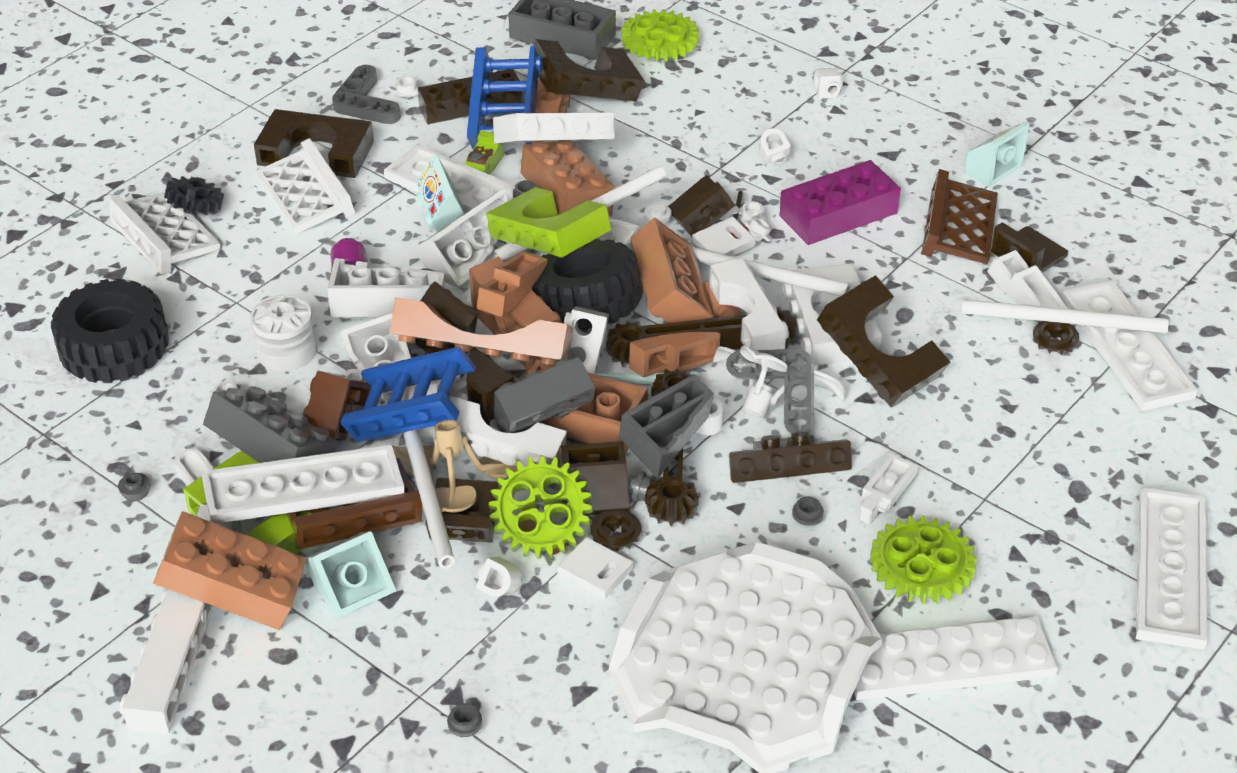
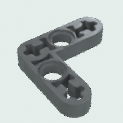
(351, 102)
(792, 378)

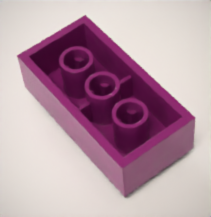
(839, 202)

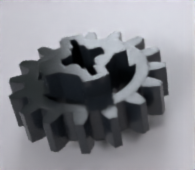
(194, 195)

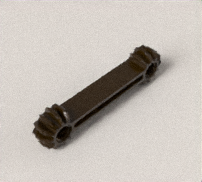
(729, 328)
(671, 498)

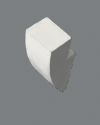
(1023, 283)

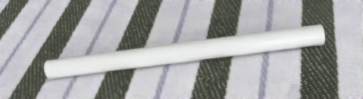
(609, 198)
(778, 274)
(1065, 316)
(429, 500)

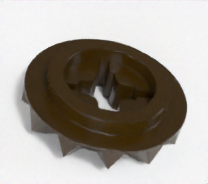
(1045, 330)
(612, 520)

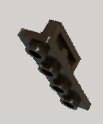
(789, 457)

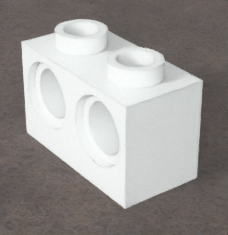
(590, 341)

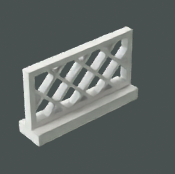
(322, 179)
(145, 236)

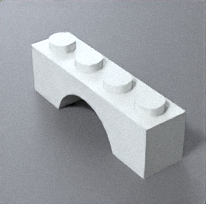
(736, 286)
(508, 447)

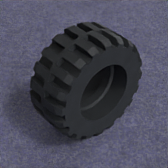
(593, 277)
(115, 354)

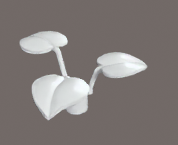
(759, 394)

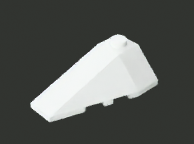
(462, 242)
(373, 346)

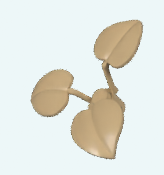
(449, 443)

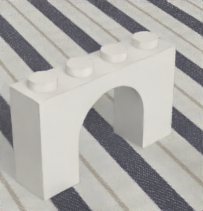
(553, 126)
(804, 303)

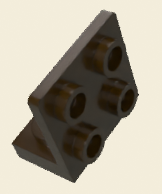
(701, 205)
(1030, 245)
(473, 522)

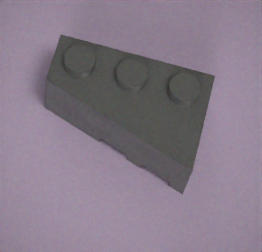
(542, 396)
(666, 423)

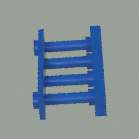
(483, 86)
(413, 413)

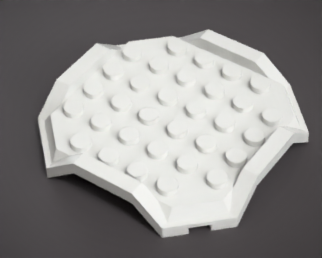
(745, 654)

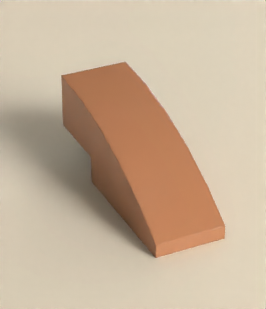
(510, 283)
(672, 352)

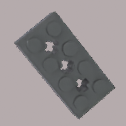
(574, 24)
(264, 426)

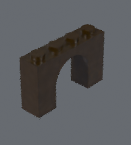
(612, 79)
(287, 130)
(890, 375)

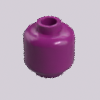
(349, 250)

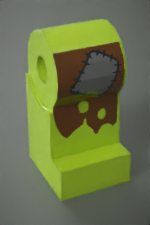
(485, 154)

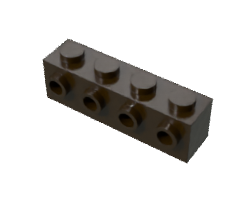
(452, 98)

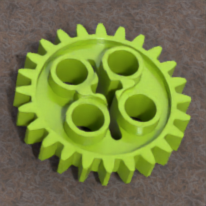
(660, 35)
(546, 534)
(923, 559)

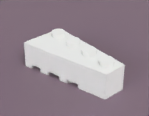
(372, 291)

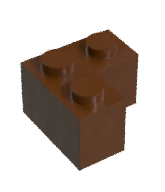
(332, 398)

